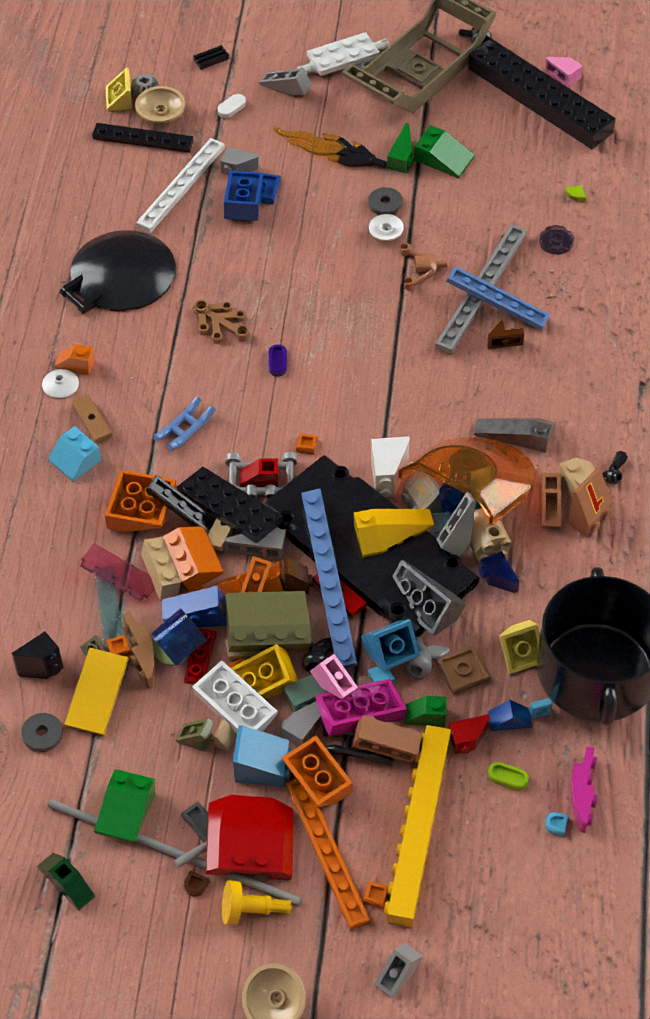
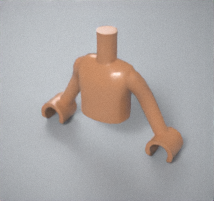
(423, 264)

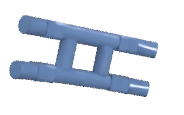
(185, 415)

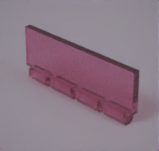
(122, 572)

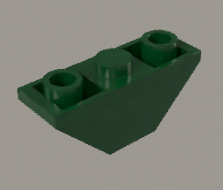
(66, 880)

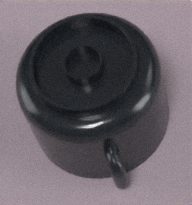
(596, 648)

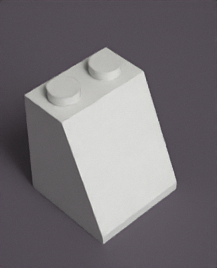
(386, 459)

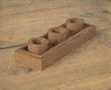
(91, 418)

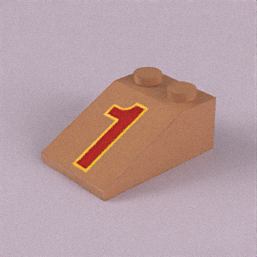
(590, 504)

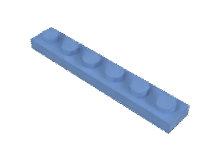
(498, 298)

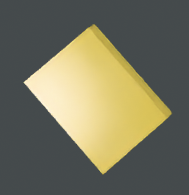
(119, 92)

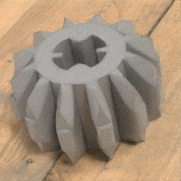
(142, 83)

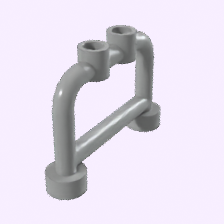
(234, 462)

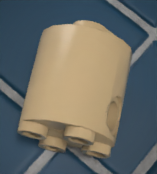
(488, 538)

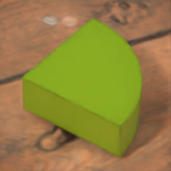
(576, 192)

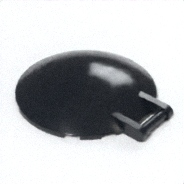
(120, 272)

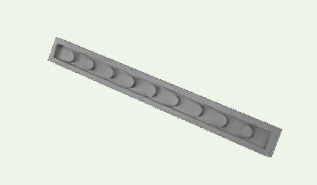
(471, 305)

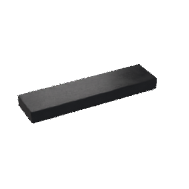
(179, 504)

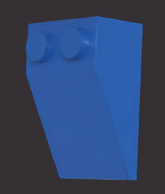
(243, 195)

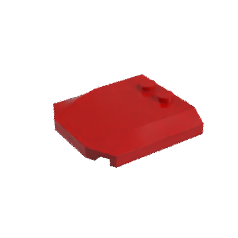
(250, 837)

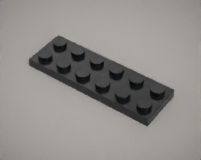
(230, 504)

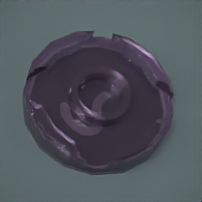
(556, 240)

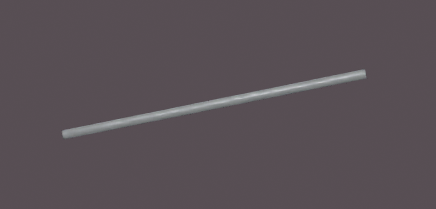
(177, 853)

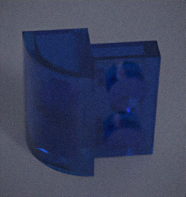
(178, 637)

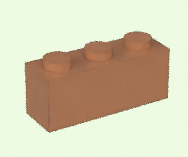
(387, 739)

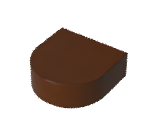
(195, 884)

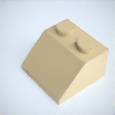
(574, 473)

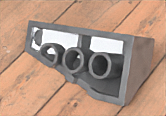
(523, 432)
(430, 600)

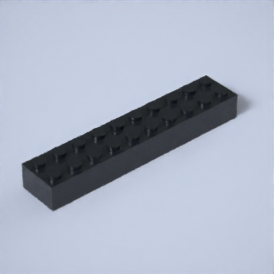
(541, 93)

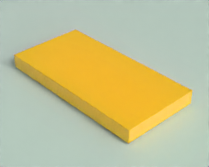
(96, 691)

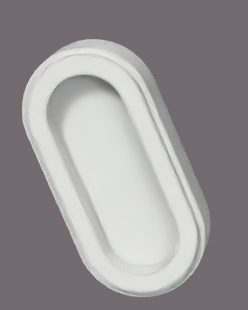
(231, 106)

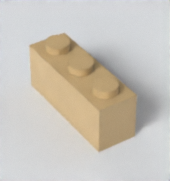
(160, 568)

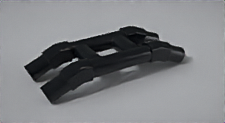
(346, 749)

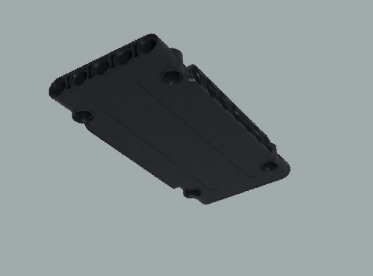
(372, 574)

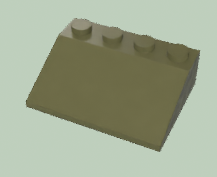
(267, 619)

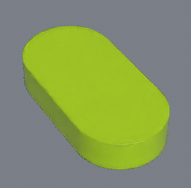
(508, 776)

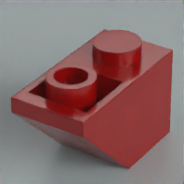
(260, 473)

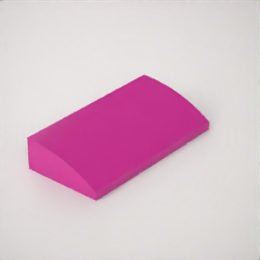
(371, 699)

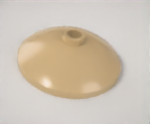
(160, 104)
(263, 988)

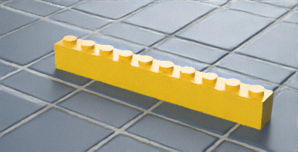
(418, 827)

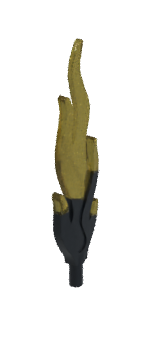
(334, 147)

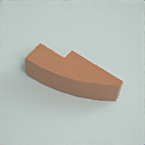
(551, 500)

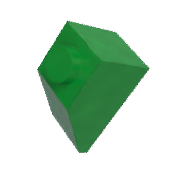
(426, 711)

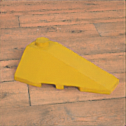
(386, 527)

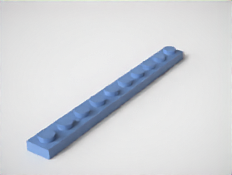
(329, 578)

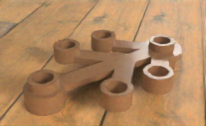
(202, 309)

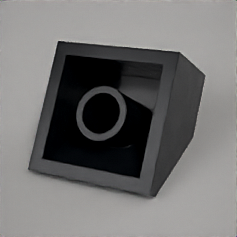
(38, 658)

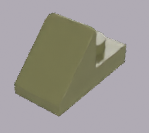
(196, 734)

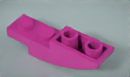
(581, 790)

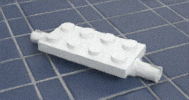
(343, 53)

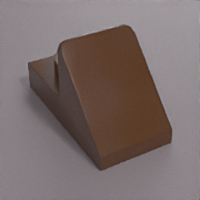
(504, 338)

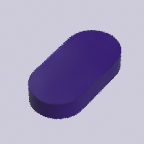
(277, 360)

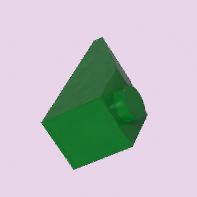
(400, 155)

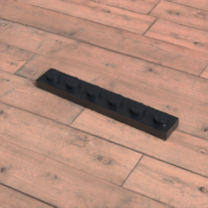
(143, 137)

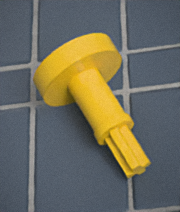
(234, 903)

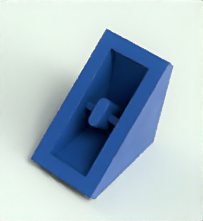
(509, 717)

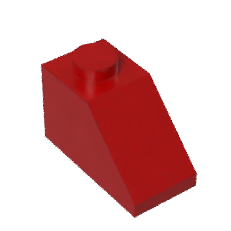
(468, 733)

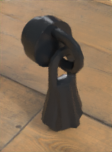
(614, 475)

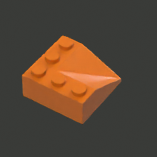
(132, 506)

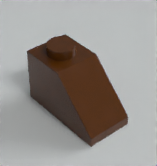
(296, 576)

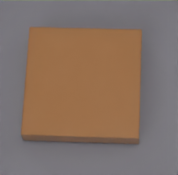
(463, 670)

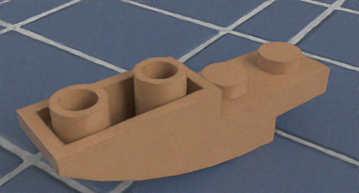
(142, 649)

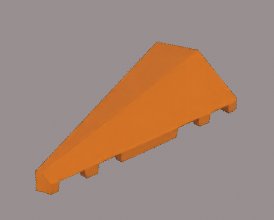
(233, 584)

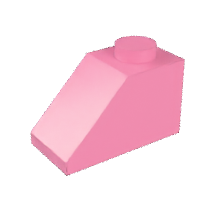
(564, 69)
(333, 677)

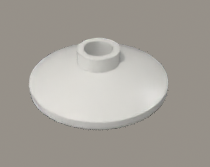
(386, 227)
(60, 389)

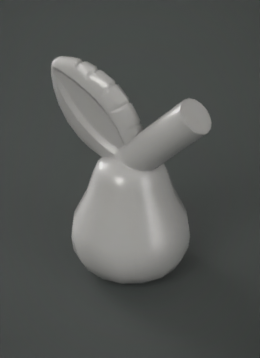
(422, 665)

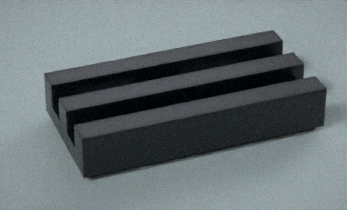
(210, 57)

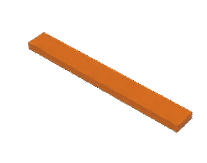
(329, 857)

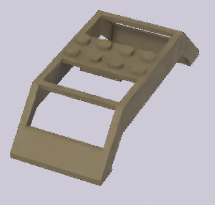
(416, 66)

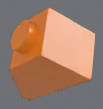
(76, 359)

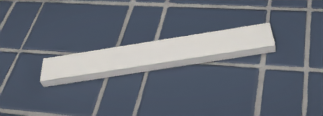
(180, 185)

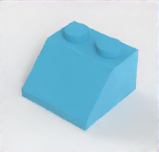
(74, 454)

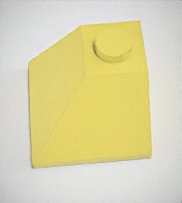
(520, 646)

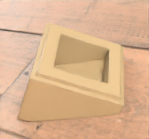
(224, 736)

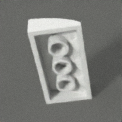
(233, 699)

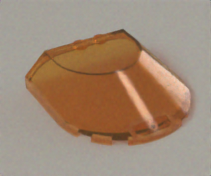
(484, 467)

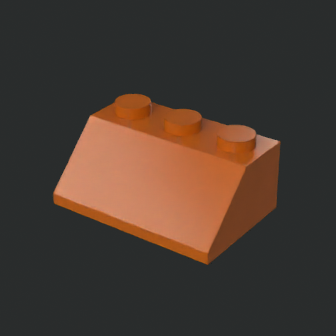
(193, 556)
(318, 773)

